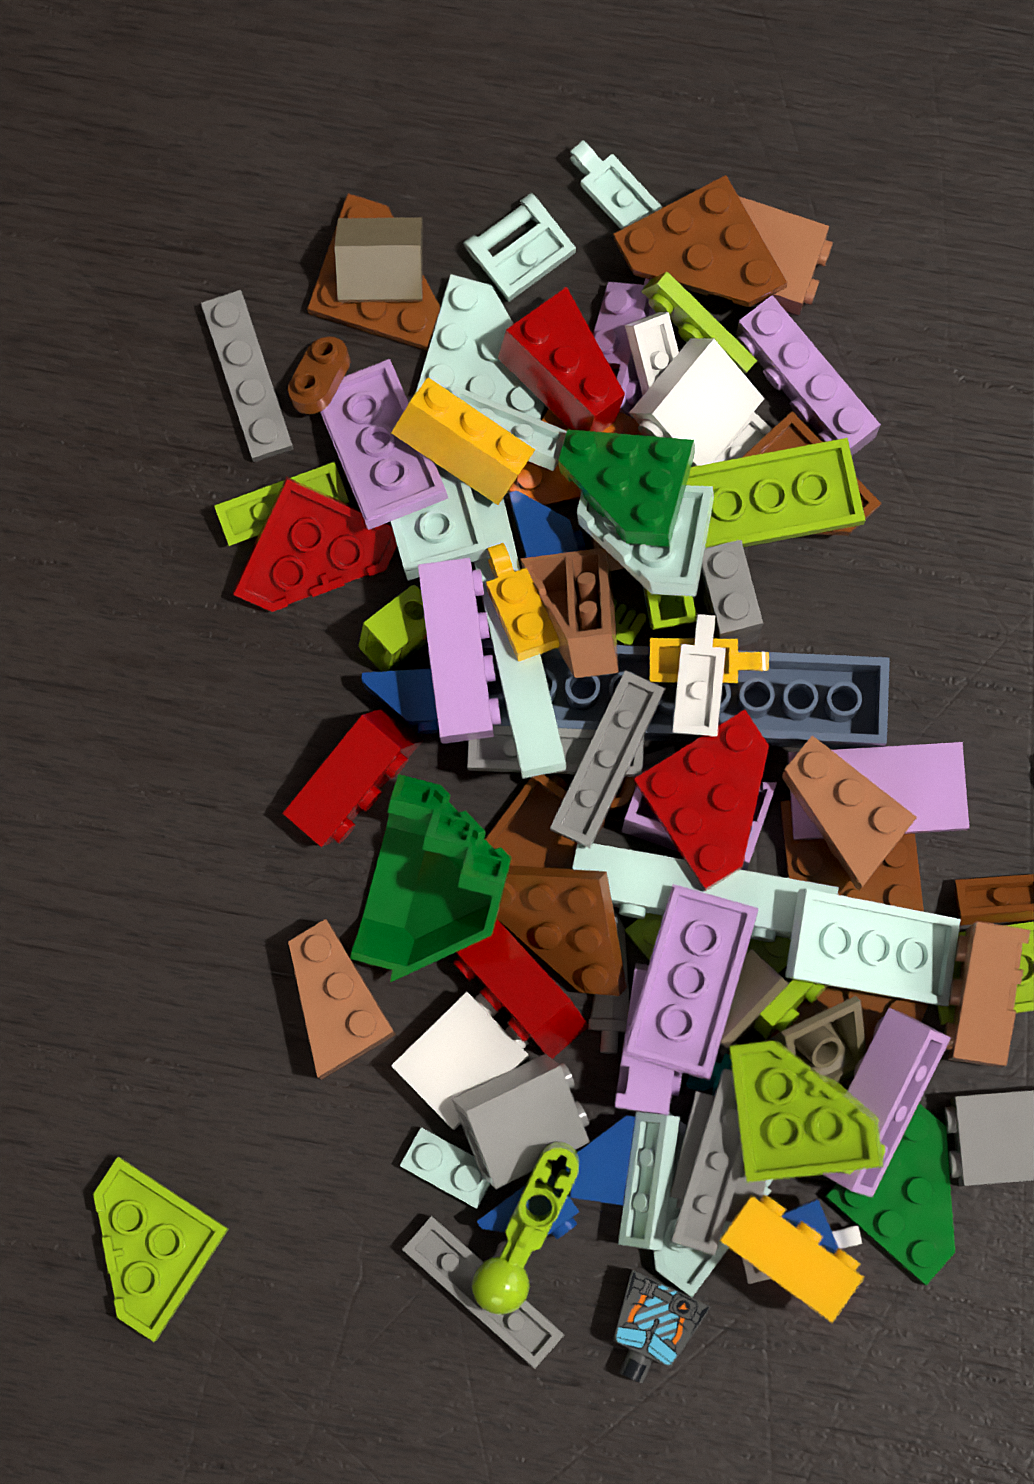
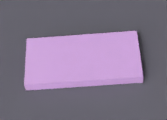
(381, 469)
(919, 777)
(691, 982)

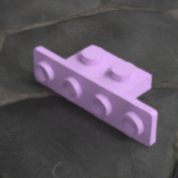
(621, 306)

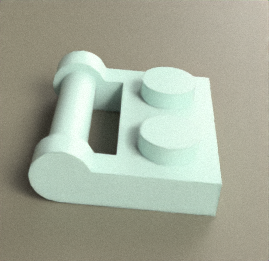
(526, 258)

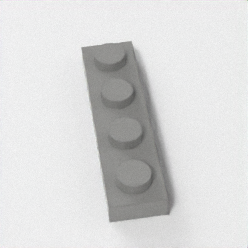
(247, 376)
(500, 753)
(607, 759)
(713, 1173)
(454, 1269)

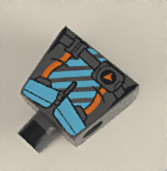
(654, 1324)

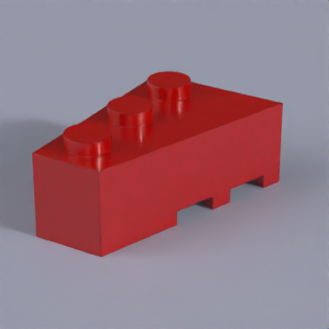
(563, 364)
(352, 776)
(523, 989)

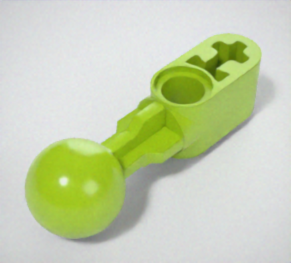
(502, 1282)

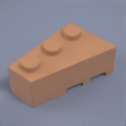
(581, 607)
(847, 809)
(985, 993)
(335, 1001)

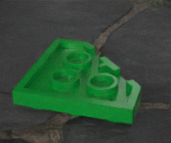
(630, 480)
(912, 1202)

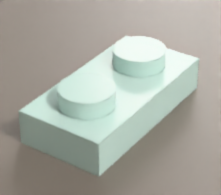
(446, 1167)

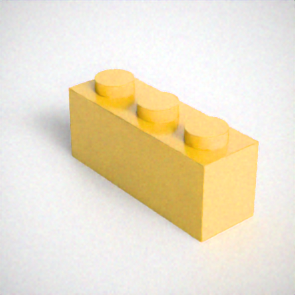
(462, 441)
(793, 1256)

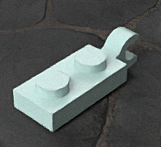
(613, 187)

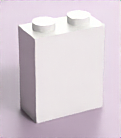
(698, 399)
(459, 1055)

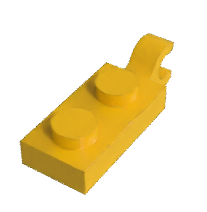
(519, 607)
(666, 659)

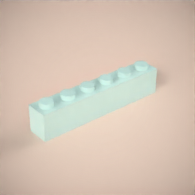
(644, 882)

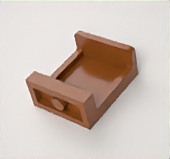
(526, 826)

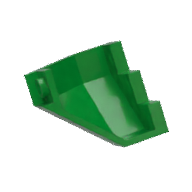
(431, 884)

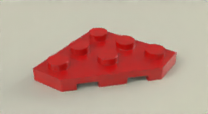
(311, 548)
(710, 797)

